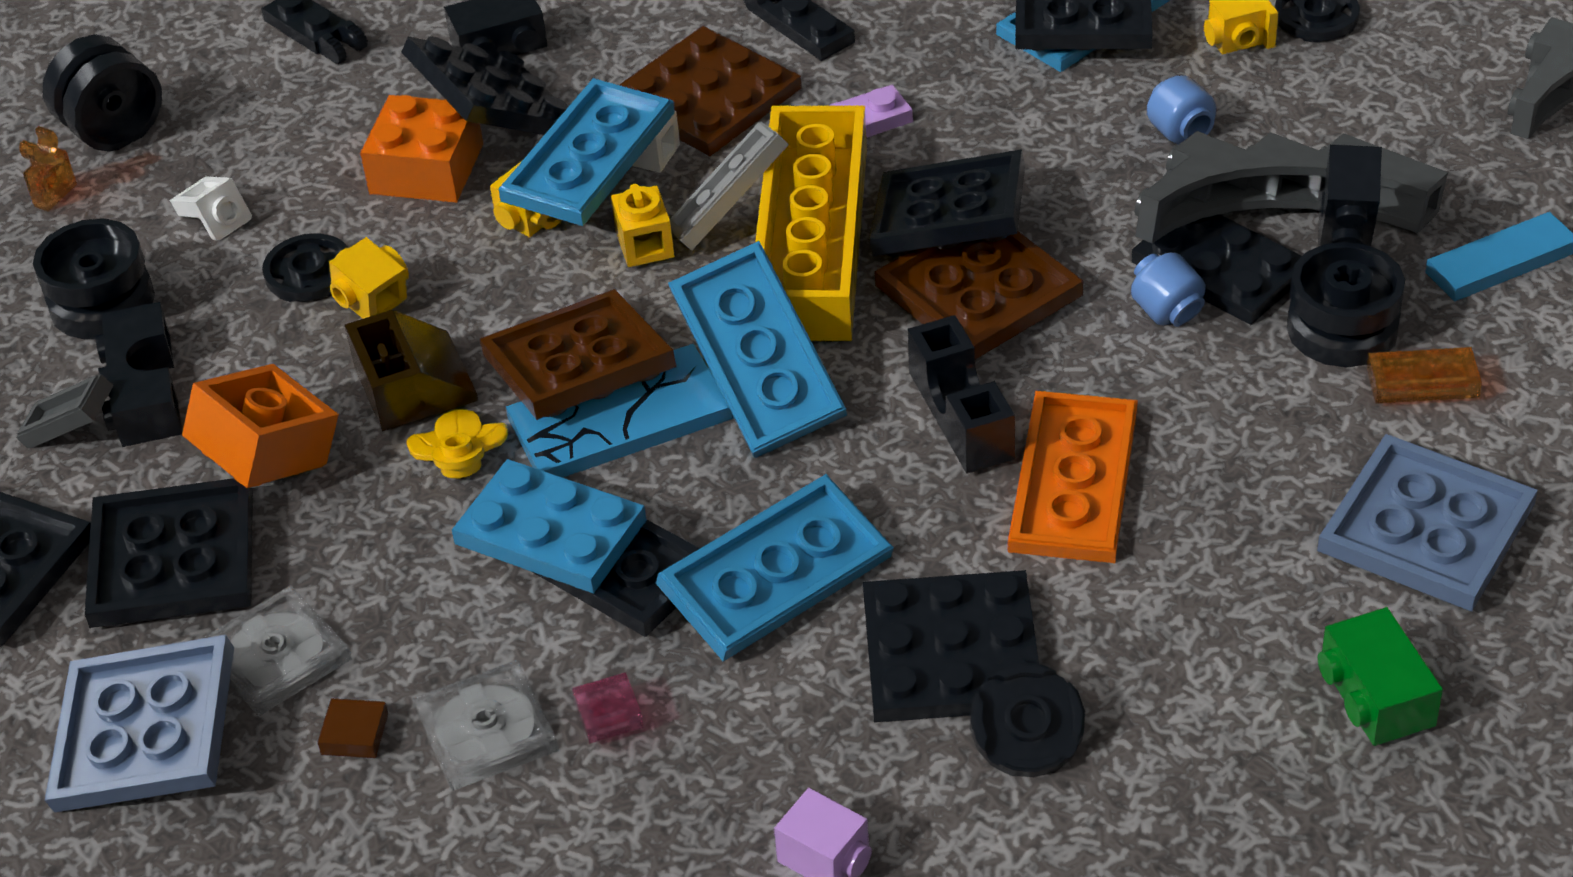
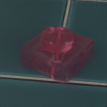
(607, 707)

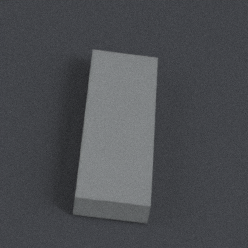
(726, 184)

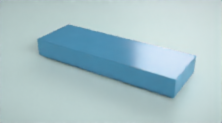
(1500, 256)

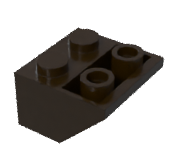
(407, 368)

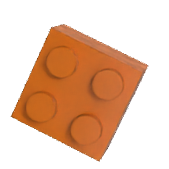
(420, 150)
(259, 425)

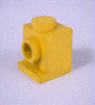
(1241, 24)

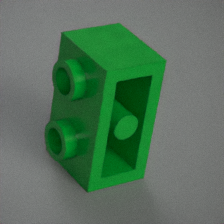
(1379, 676)

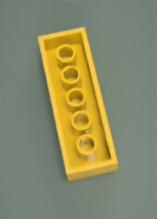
(815, 213)

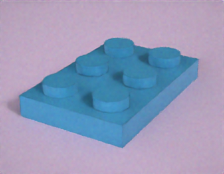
(549, 525)

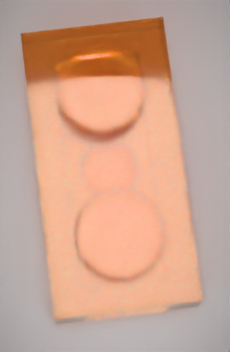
(1424, 375)

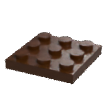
(715, 87)
(987, 285)
(577, 354)

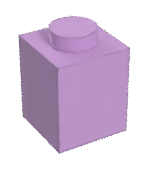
(822, 838)

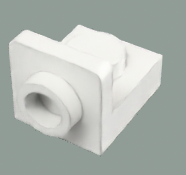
(215, 204)

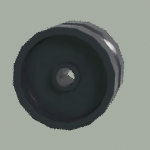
(102, 92)
(90, 272)
(1345, 303)

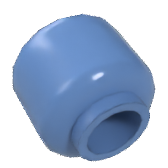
(1181, 108)
(1168, 289)

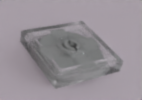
(280, 650)
(485, 725)

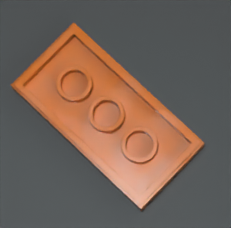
(1073, 477)

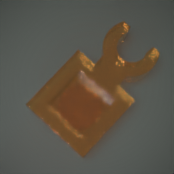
(50, 170)

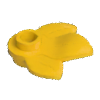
(457, 442)

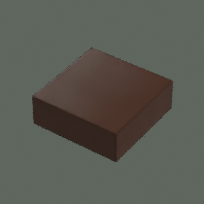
(353, 728)

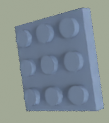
(1427, 521)
(141, 724)

